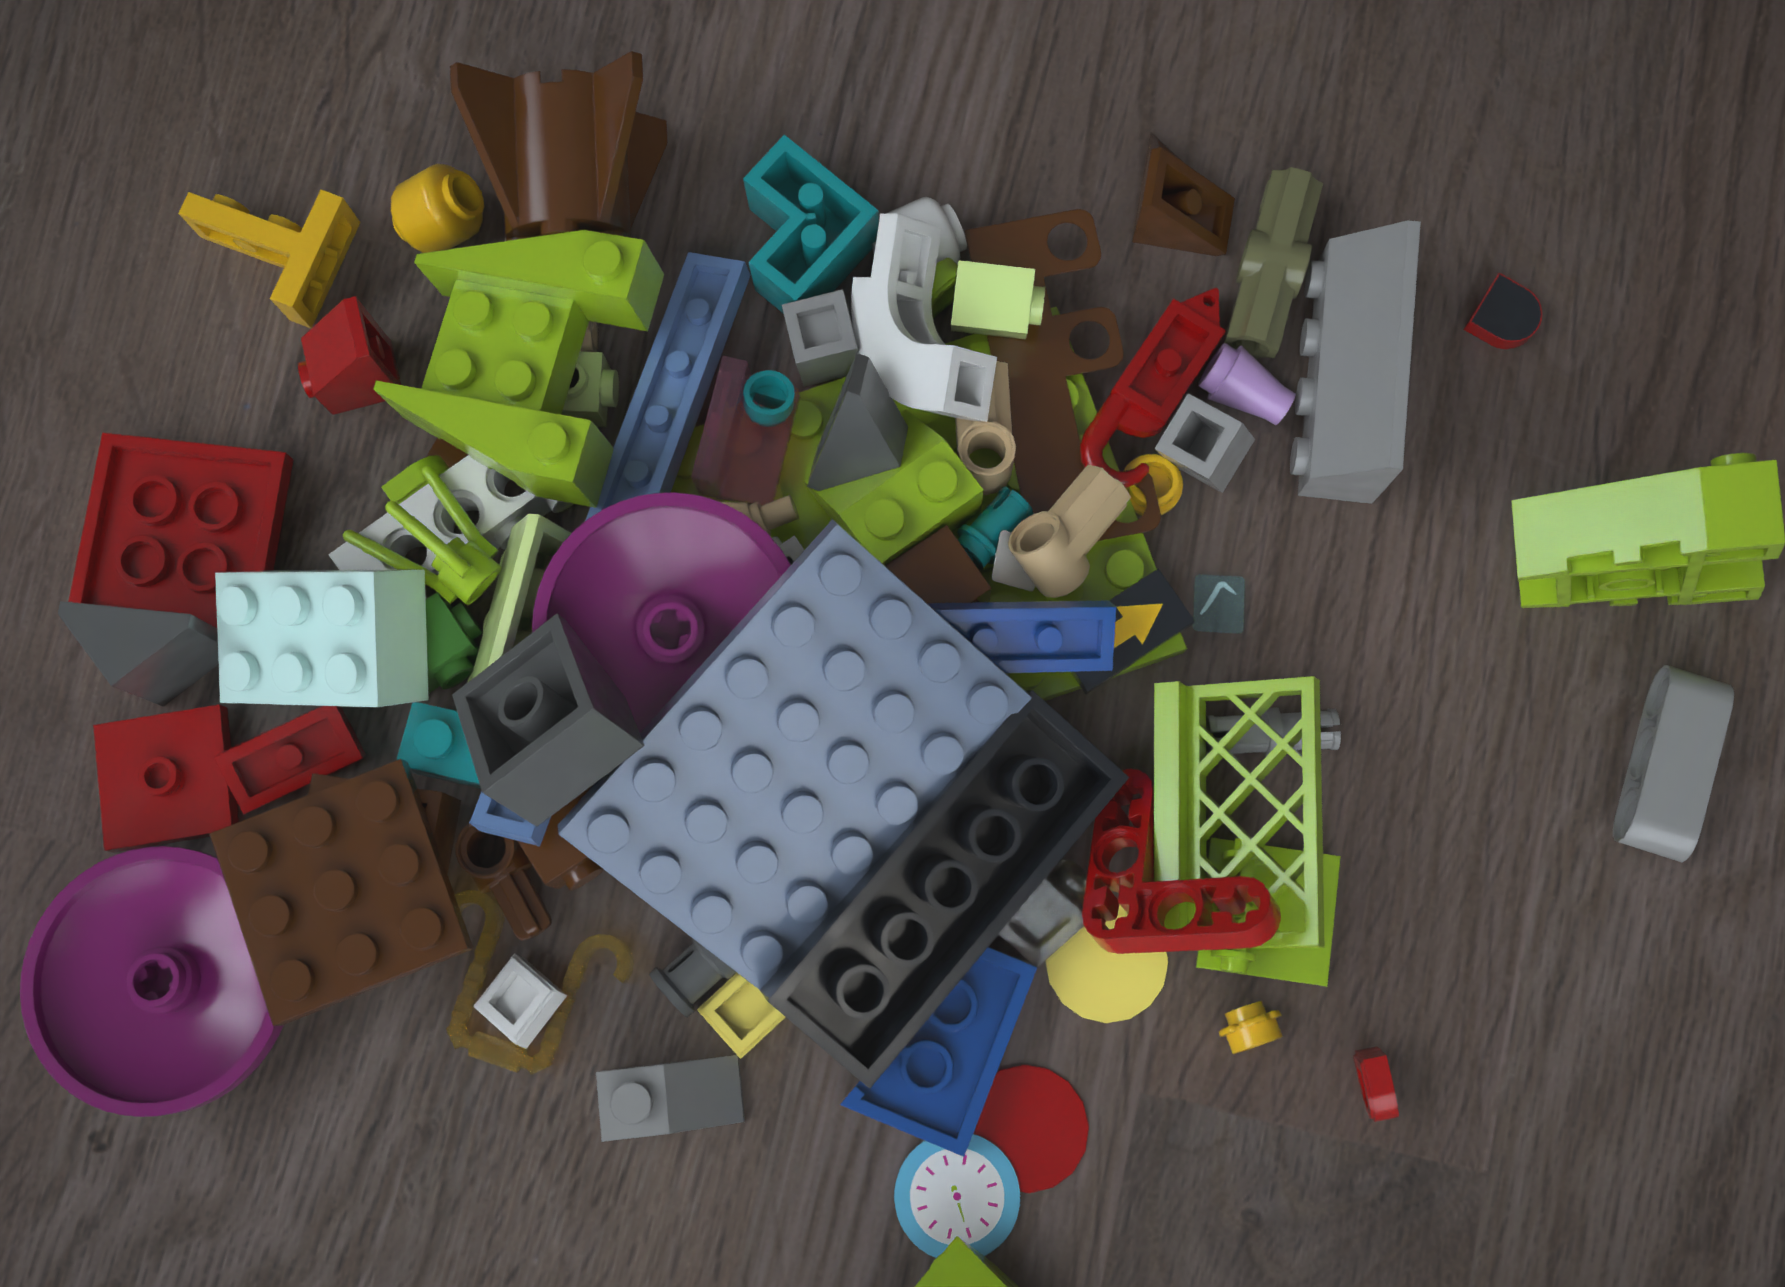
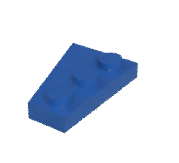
(951, 1062)

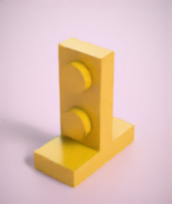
(307, 254)

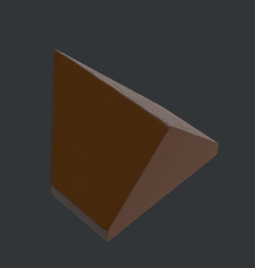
(1180, 206)

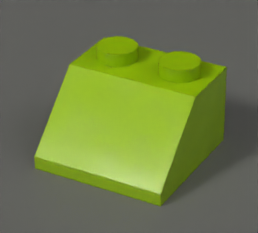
(907, 503)

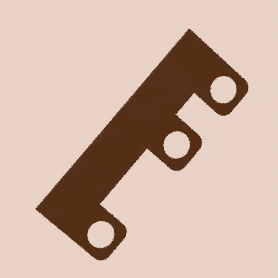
(1040, 399)

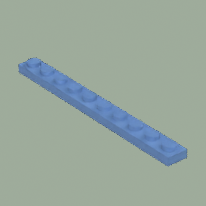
(657, 426)

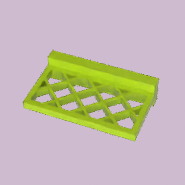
(1183, 799)

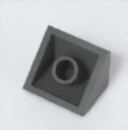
(142, 649)

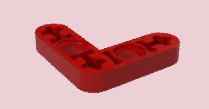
(1150, 901)

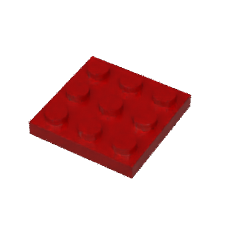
(172, 518)

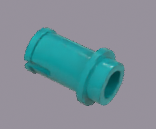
(982, 536)

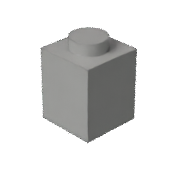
(1205, 443)

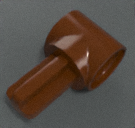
(507, 882)

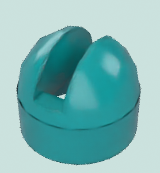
(769, 390)

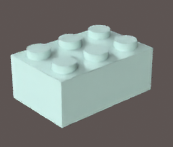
(322, 637)

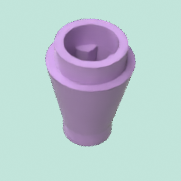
(1245, 384)

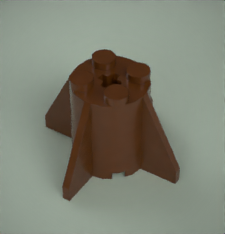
(564, 149)

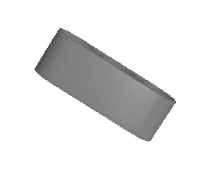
(1673, 763)

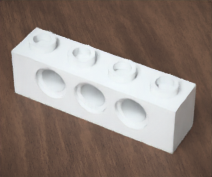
(475, 489)

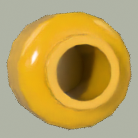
(437, 208)

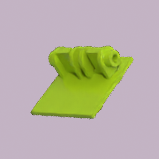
(1285, 964)

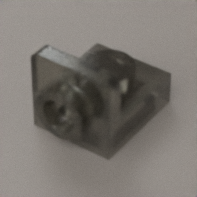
(1049, 914)

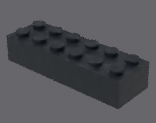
(944, 890)

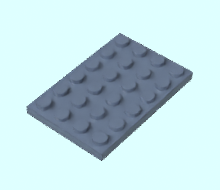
(794, 757)

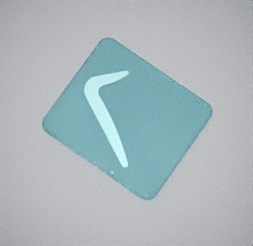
(1219, 604)

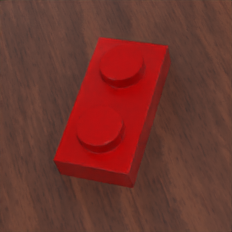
(288, 755)

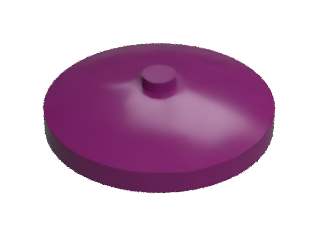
(658, 589)
(145, 986)

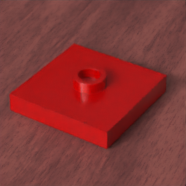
(162, 778)

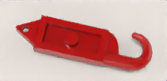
(1156, 379)

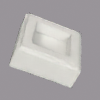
(520, 1001)

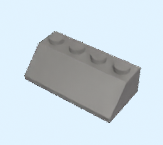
(1357, 364)

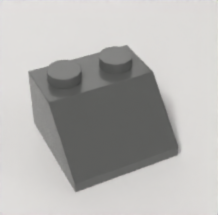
(545, 723)

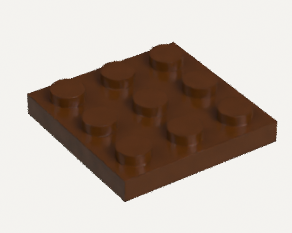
(340, 892)

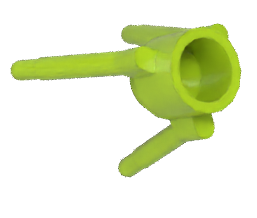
(462, 568)

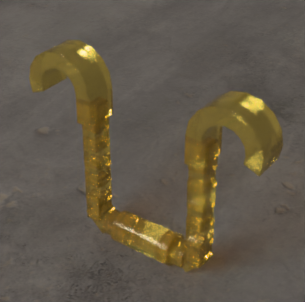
(500, 1051)

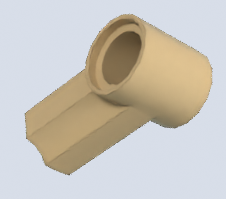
(993, 435)
(1055, 542)

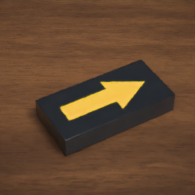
(1145, 619)

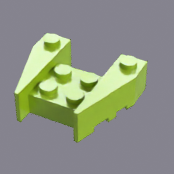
(514, 347)
(1658, 535)

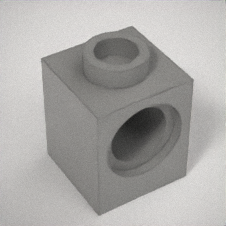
(821, 337)

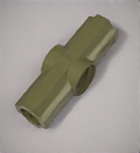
(1274, 262)

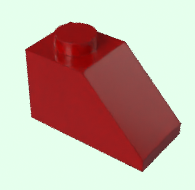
(346, 358)

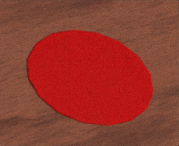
(1035, 1124)

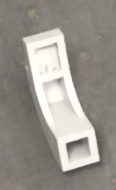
(898, 331)

